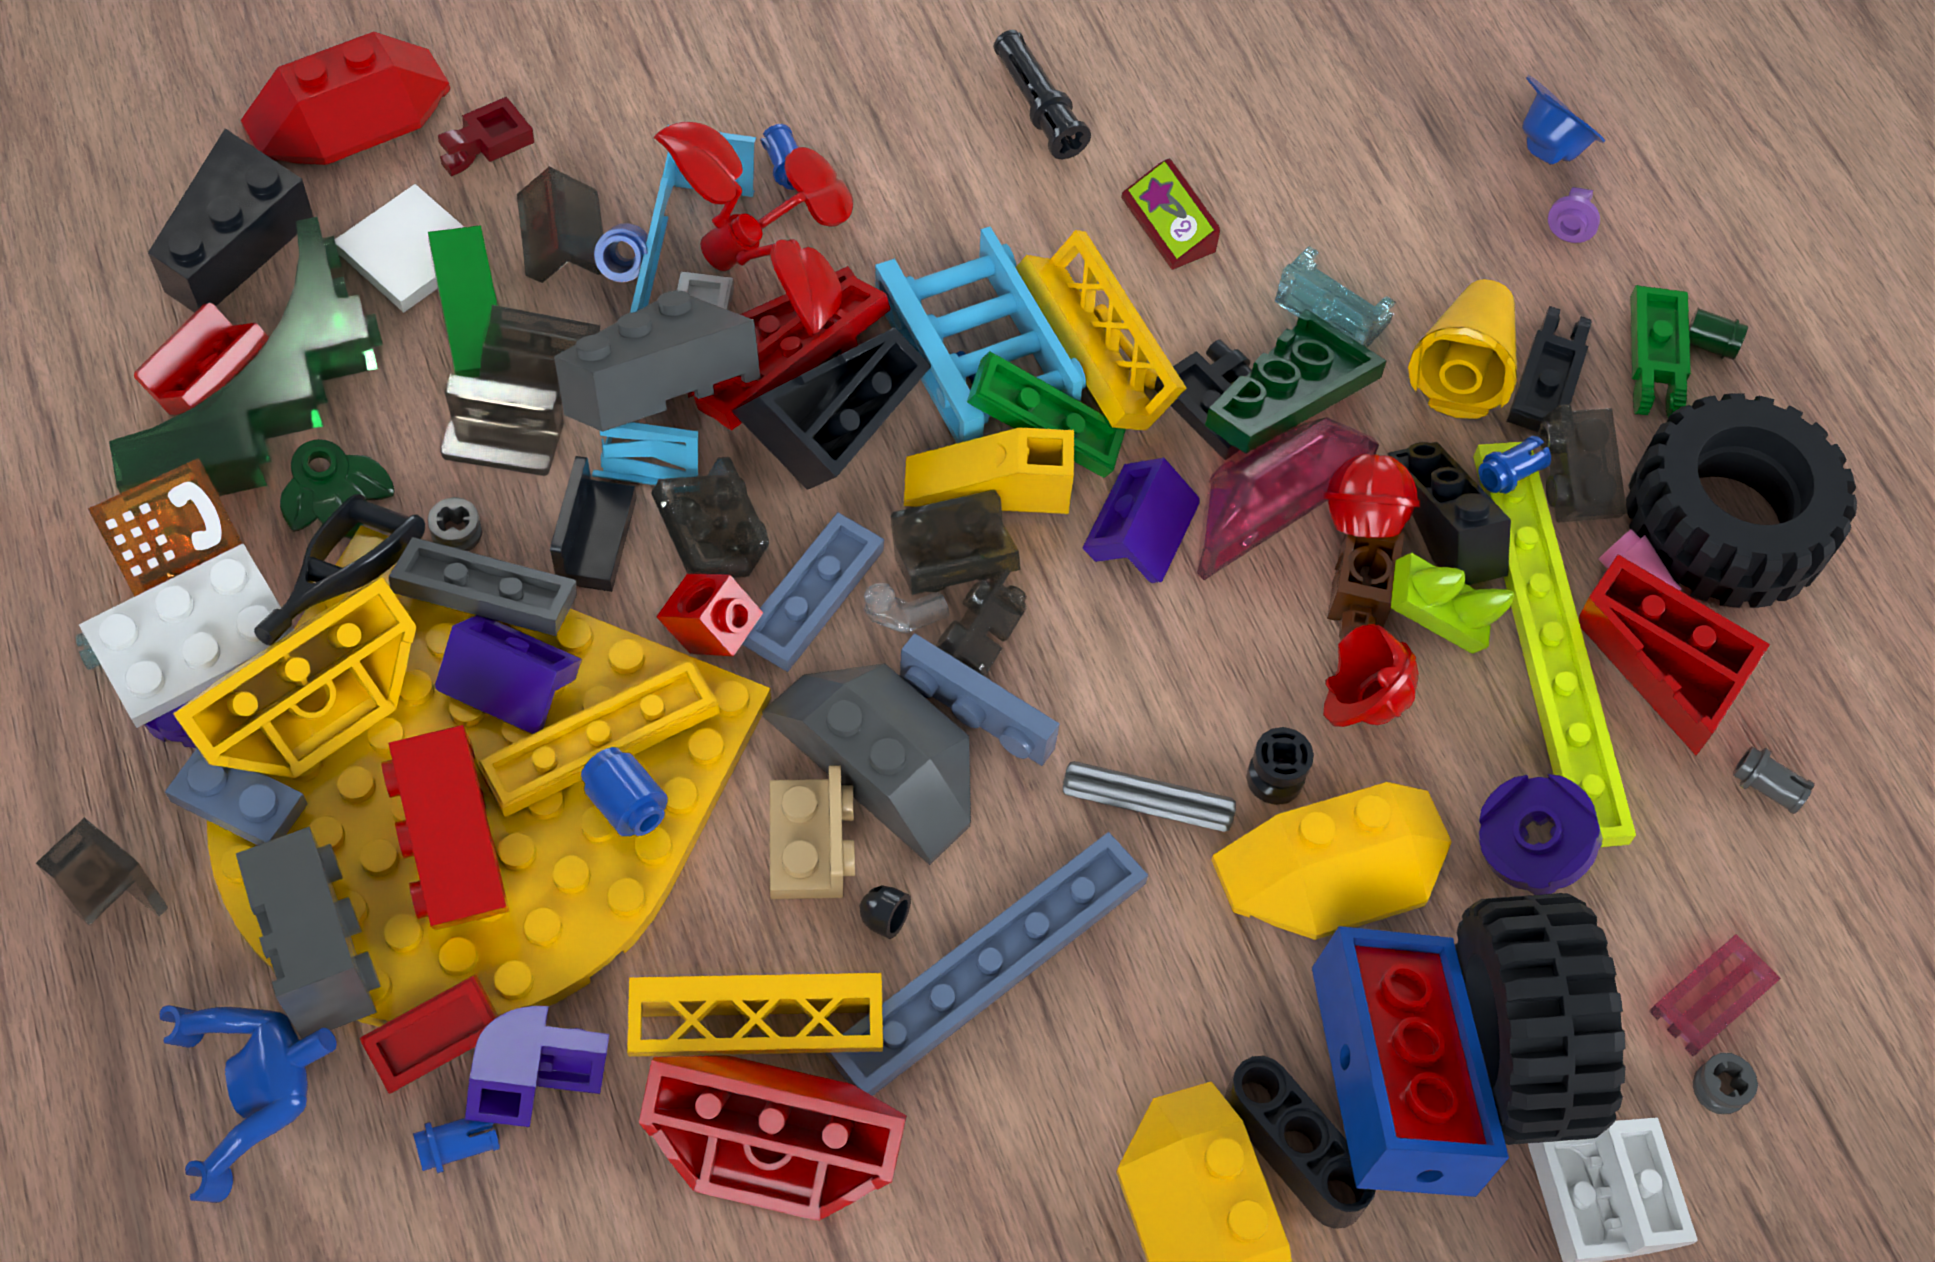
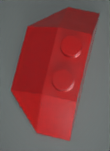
(345, 100)
(770, 1133)

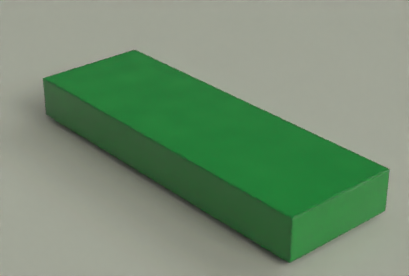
(464, 292)
(1031, 403)

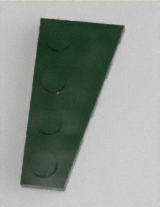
(1295, 381)

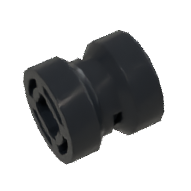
(1279, 779)

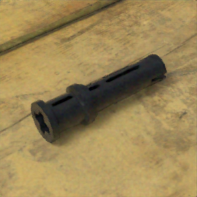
(1049, 107)

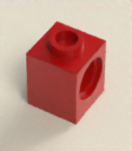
(710, 614)

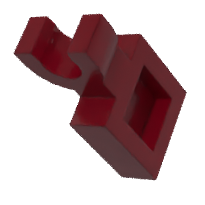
(489, 130)

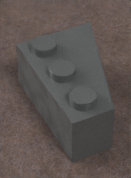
(653, 357)
(308, 932)

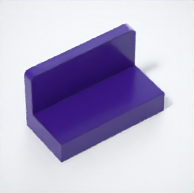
(1144, 518)
(504, 672)

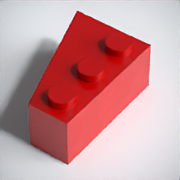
(1671, 648)
(445, 828)

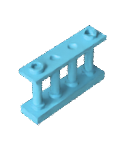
(948, 372)

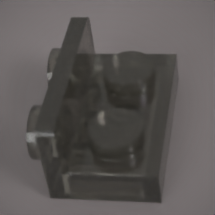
(1584, 464)

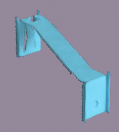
(653, 439)

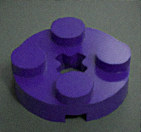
(1538, 800)

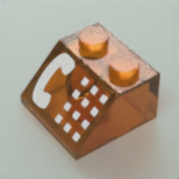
(165, 526)

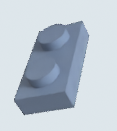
(236, 799)

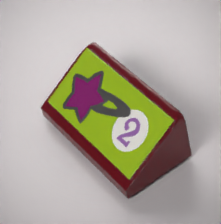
(1172, 215)

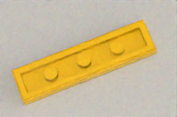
(626, 720)

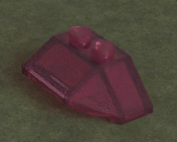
(1273, 488)

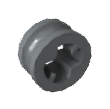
(457, 511)
(1707, 1084)

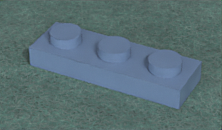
(813, 591)
(978, 700)

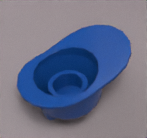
(1554, 130)

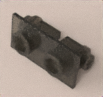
(990, 609)

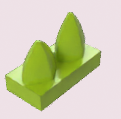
(1445, 604)

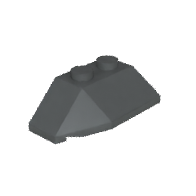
(891, 745)

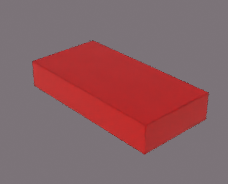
(429, 1034)

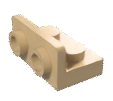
(807, 837)

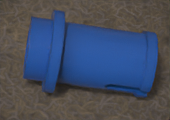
(778, 144)
(1503, 470)
(452, 1142)

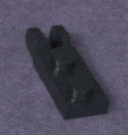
(1549, 371)

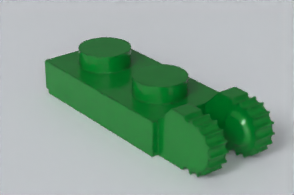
(1659, 346)

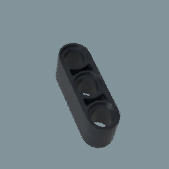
(1295, 1111)

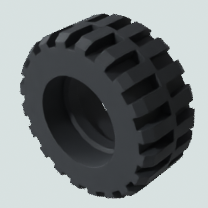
(1773, 455)
(1544, 1015)

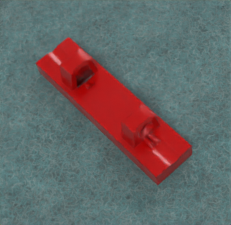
(792, 352)

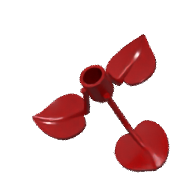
(712, 168)

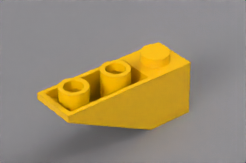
(1024, 465)

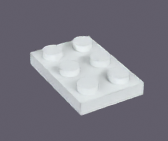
(182, 634)

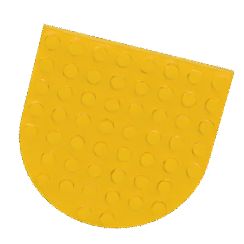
(566, 872)

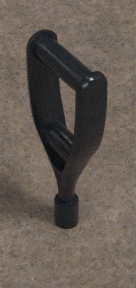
(332, 579)

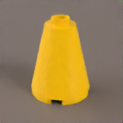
(1469, 353)

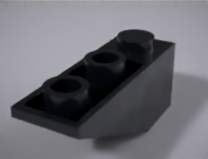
(1456, 515)

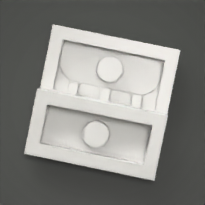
(1613, 1193)

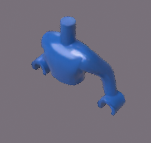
(262, 1080)

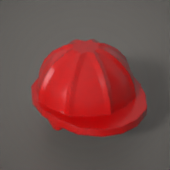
(1371, 496)
(1372, 679)

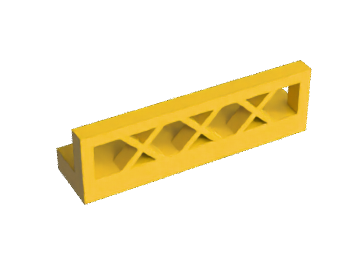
(1083, 336)
(755, 999)

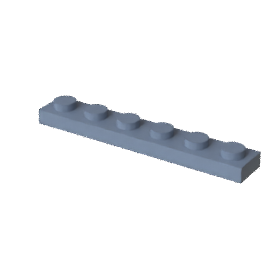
(992, 962)

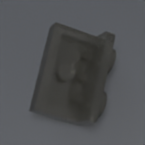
(712, 521)
(952, 542)

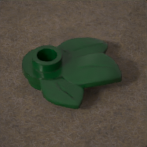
(318, 494)

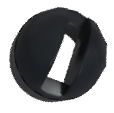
(885, 910)

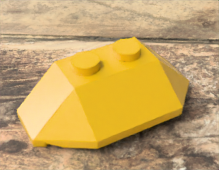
(307, 688)
(1337, 861)
(1199, 1184)

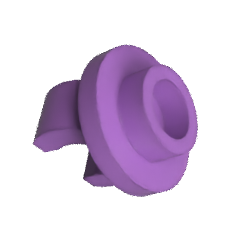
(1574, 216)

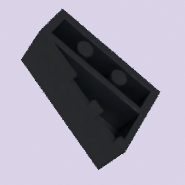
(227, 223)
(834, 409)

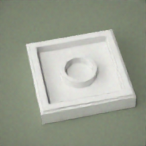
(394, 247)

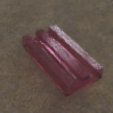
(1681, 1023)

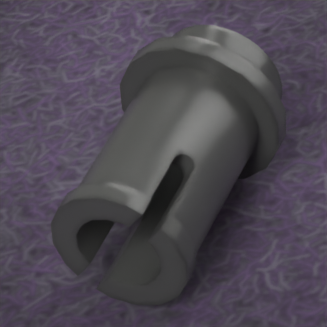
(1773, 779)

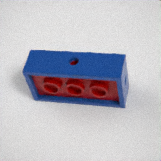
(1407, 1063)

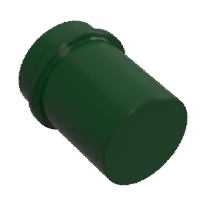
(1716, 333)

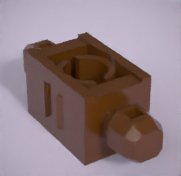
(1359, 603)

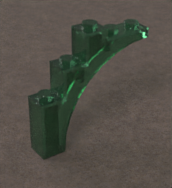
(275, 394)

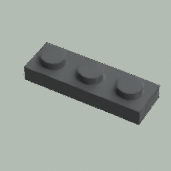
(483, 586)

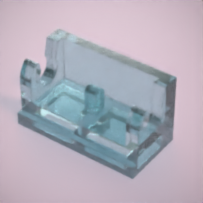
(1308, 288)

